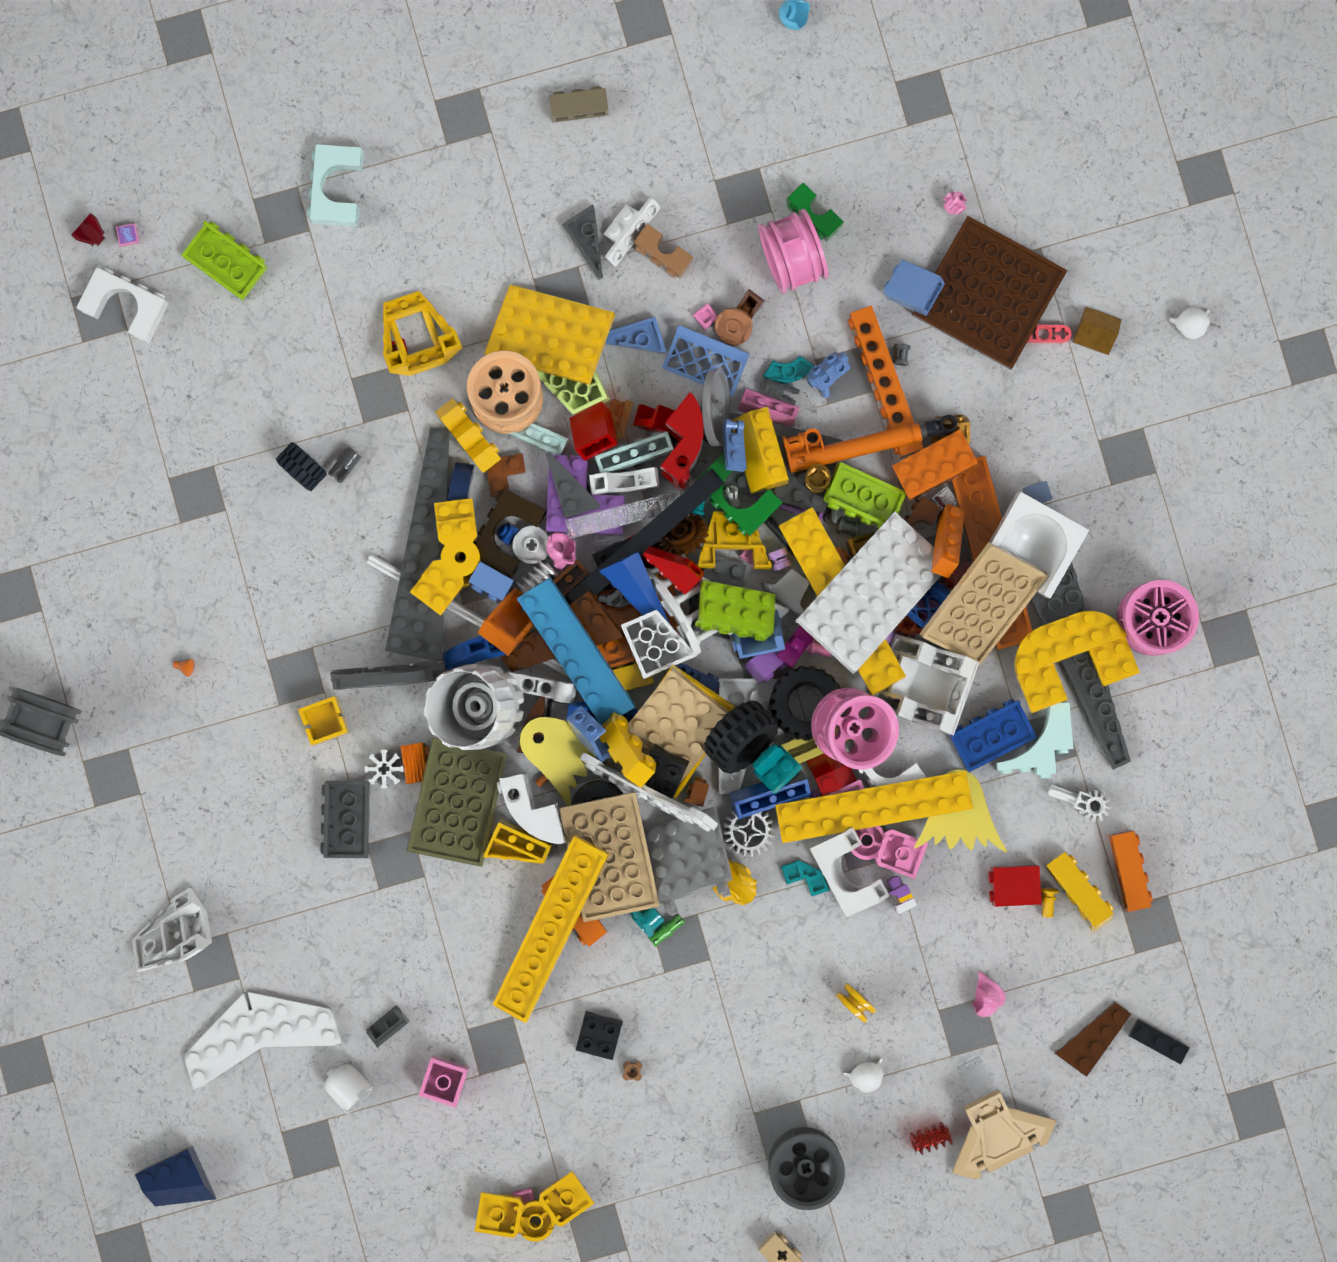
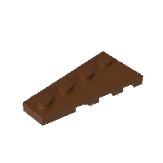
(1090, 1043)

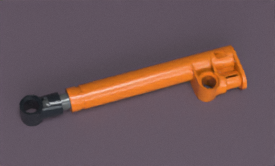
(804, 454)

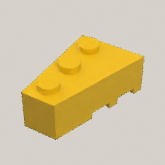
(516, 844)

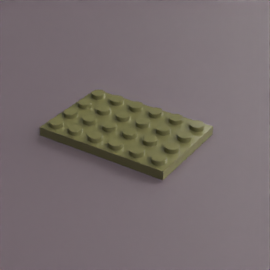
(456, 803)

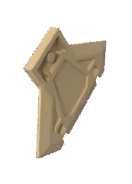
(998, 1135)

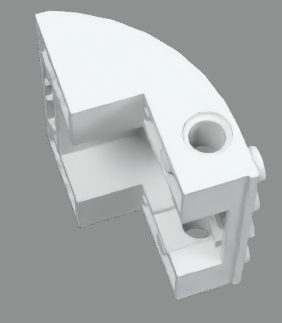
(933, 685)
(543, 822)

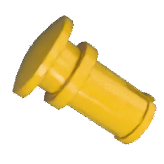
(1048, 901)

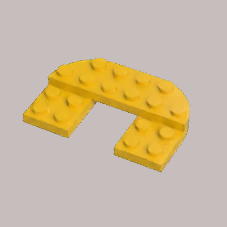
(1064, 639)

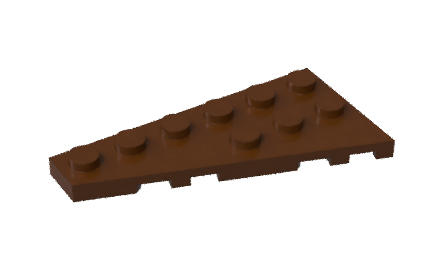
(592, 616)

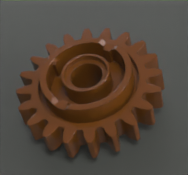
(685, 536)

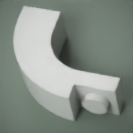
(625, 482)

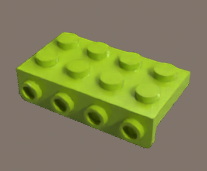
(225, 260)
(862, 495)
(736, 610)

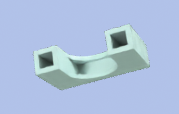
(327, 160)

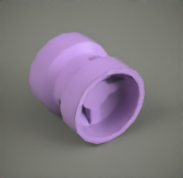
(781, 564)

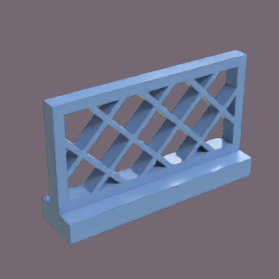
(710, 344)

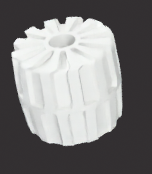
(454, 710)

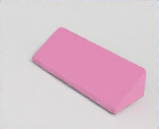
(779, 411)

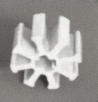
(390, 773)

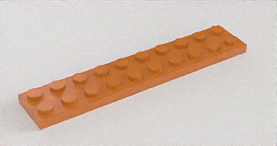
(982, 516)

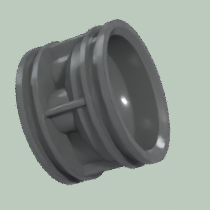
(816, 1194)

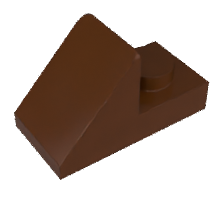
(751, 303)

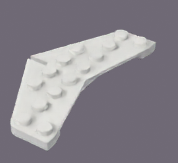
(650, 796)
(268, 1024)

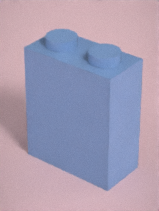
(913, 287)

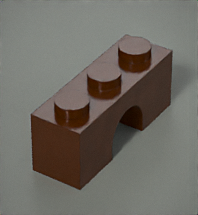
(923, 511)

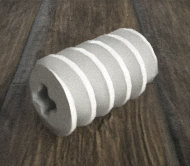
(535, 579)

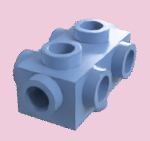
(827, 372)

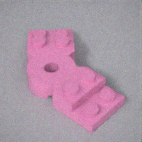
(888, 848)

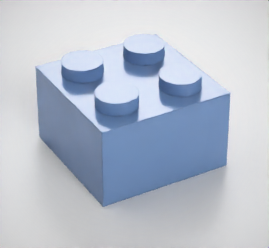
(492, 582)

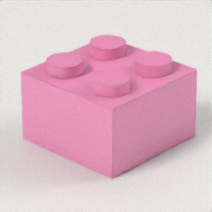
(444, 1081)

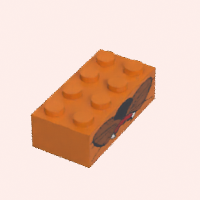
(935, 465)

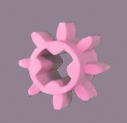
(955, 202)

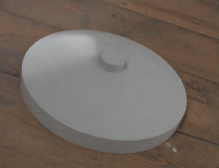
(715, 405)

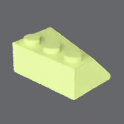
(576, 395)

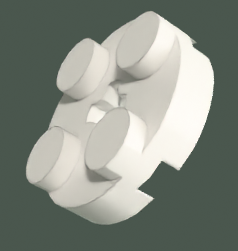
(523, 538)

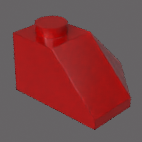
(830, 774)

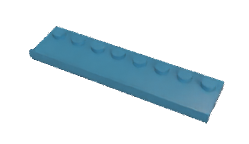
(575, 651)

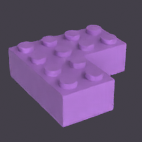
(579, 470)

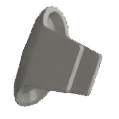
(789, 590)

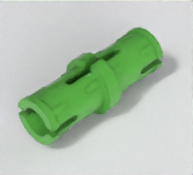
(666, 930)

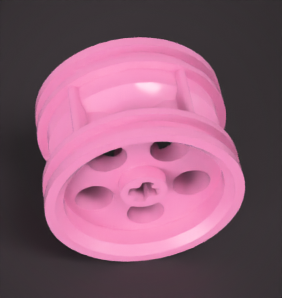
(880, 719)

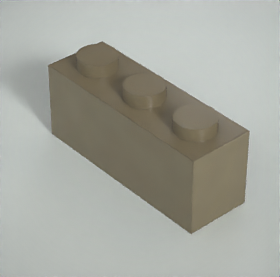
(579, 104)

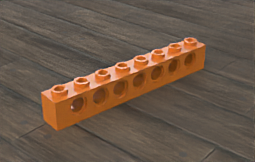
(867, 317)

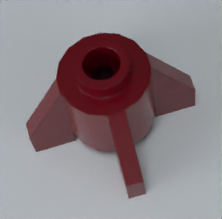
(89, 231)

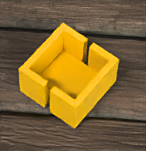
(324, 721)

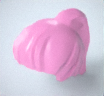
(561, 550)
(988, 996)

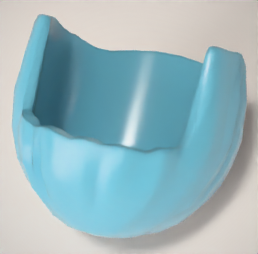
(794, 13)

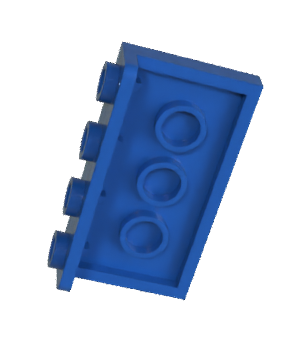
(992, 735)

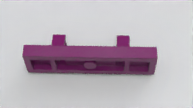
(795, 646)

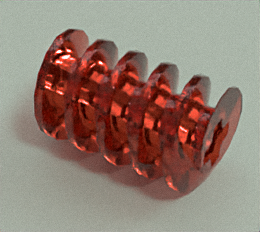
(930, 1138)

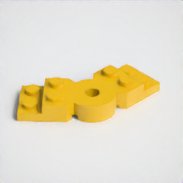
(445, 577)
(510, 1215)

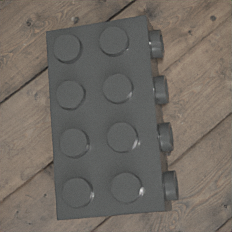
(724, 572)
(345, 819)

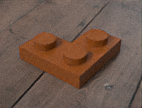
(499, 471)

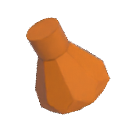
(186, 666)

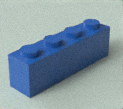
(760, 798)

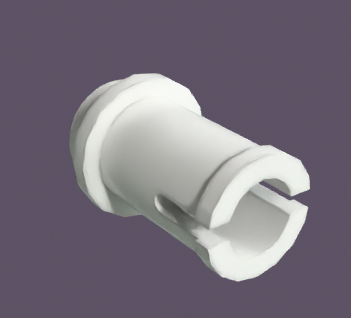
(732, 497)

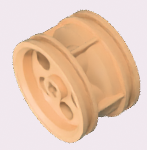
(518, 415)

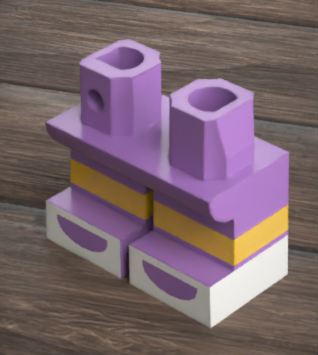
(902, 894)

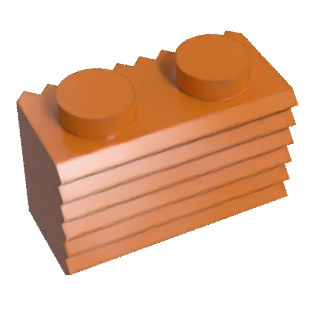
(414, 761)

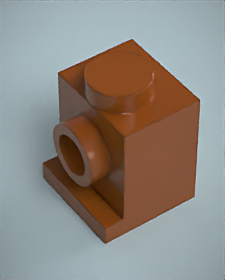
(697, 792)

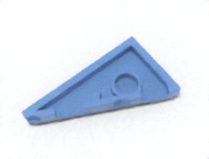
(639, 335)

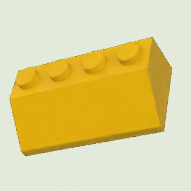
(762, 452)

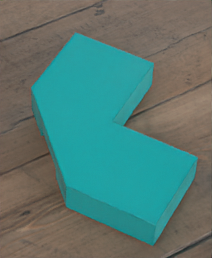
(799, 870)

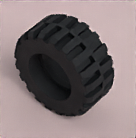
(783, 689)
(741, 736)

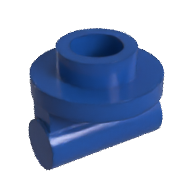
(507, 533)

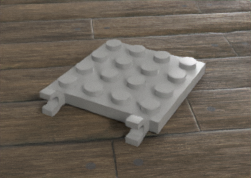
(687, 860)

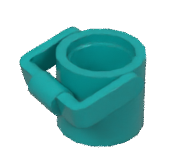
(647, 920)

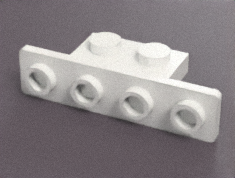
(627, 228)

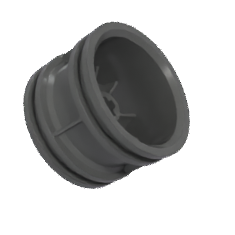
(38, 721)

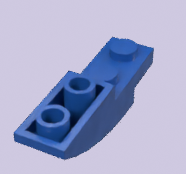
(470, 653)

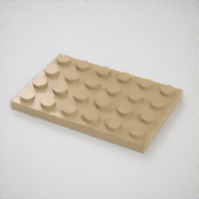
(984, 603)
(677, 719)
(627, 876)

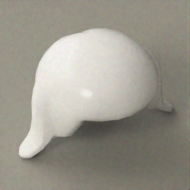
(1192, 322)
(866, 1076)

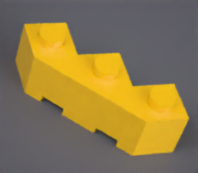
(468, 434)
(627, 750)

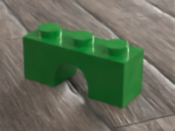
(826, 224)

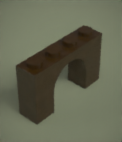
(508, 505)

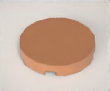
(734, 326)

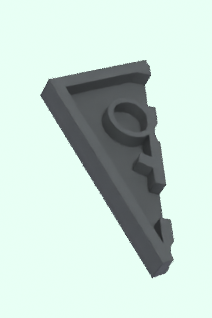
(584, 234)
(572, 495)

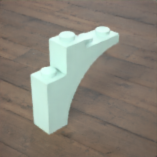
(1041, 755)

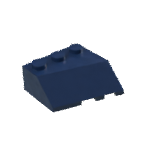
(176, 1180)

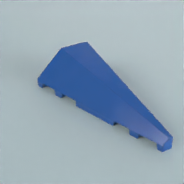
(634, 583)

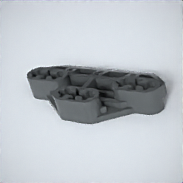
(387, 675)

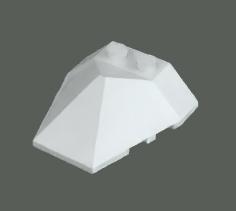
(174, 935)

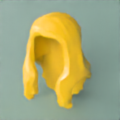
(742, 886)

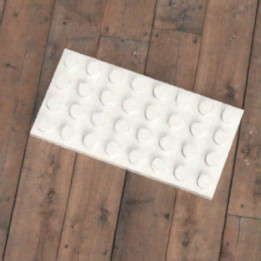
(871, 593)

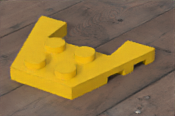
(726, 536)

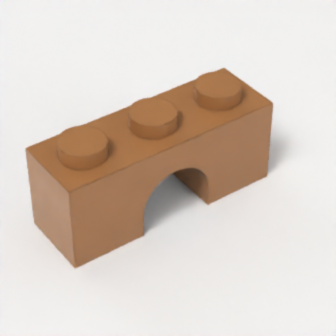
(675, 263)

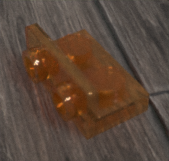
(620, 414)

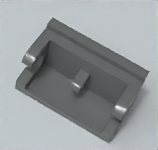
(387, 1026)

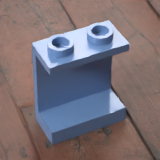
(750, 647)
(588, 733)

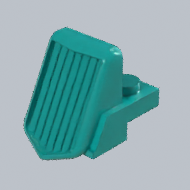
(775, 767)

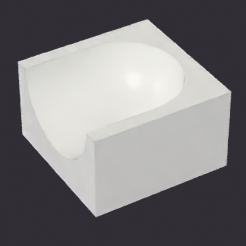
(1039, 538)

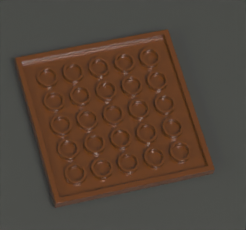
(992, 292)

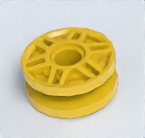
(856, 1003)

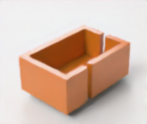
(507, 624)

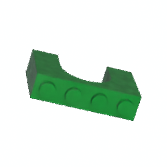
(749, 518)

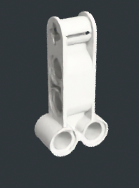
(561, 691)

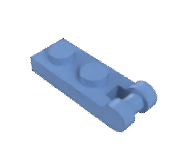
(734, 445)

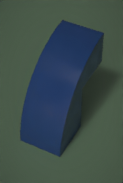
(461, 481)

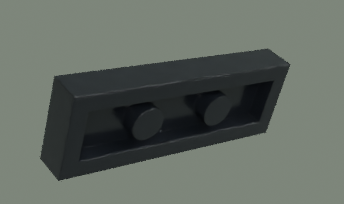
(1158, 1041)

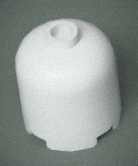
(347, 1086)

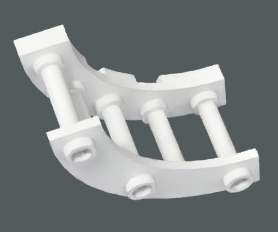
(672, 607)

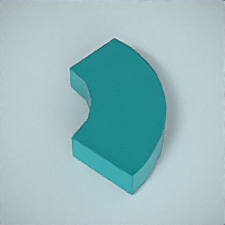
(788, 372)

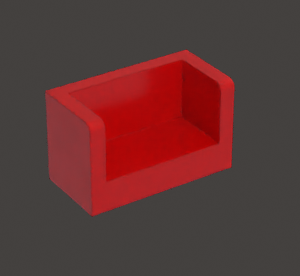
(652, 418)

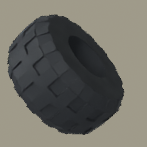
(595, 789)

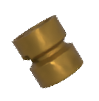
(817, 479)

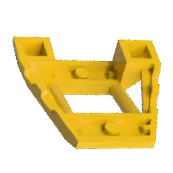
(444, 346)

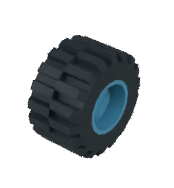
(301, 466)

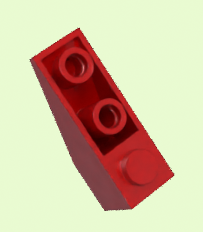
(677, 569)

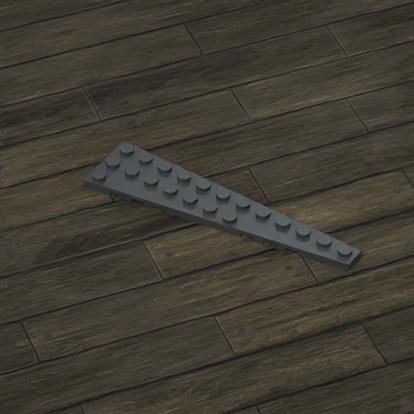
(415, 626)
(1082, 673)

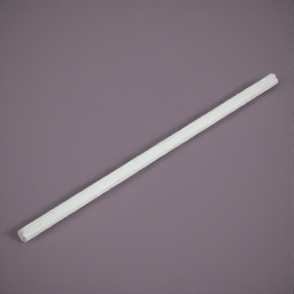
(454, 606)

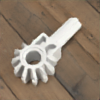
(1081, 801)

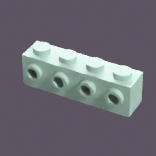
(636, 453)

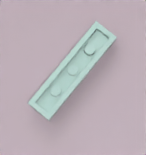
(541, 438)

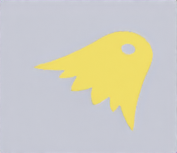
(558, 753)
(963, 824)

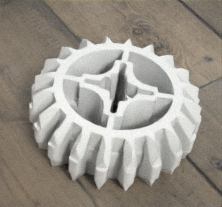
(765, 834)

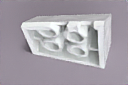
(655, 644)

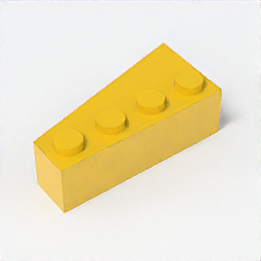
(1080, 891)

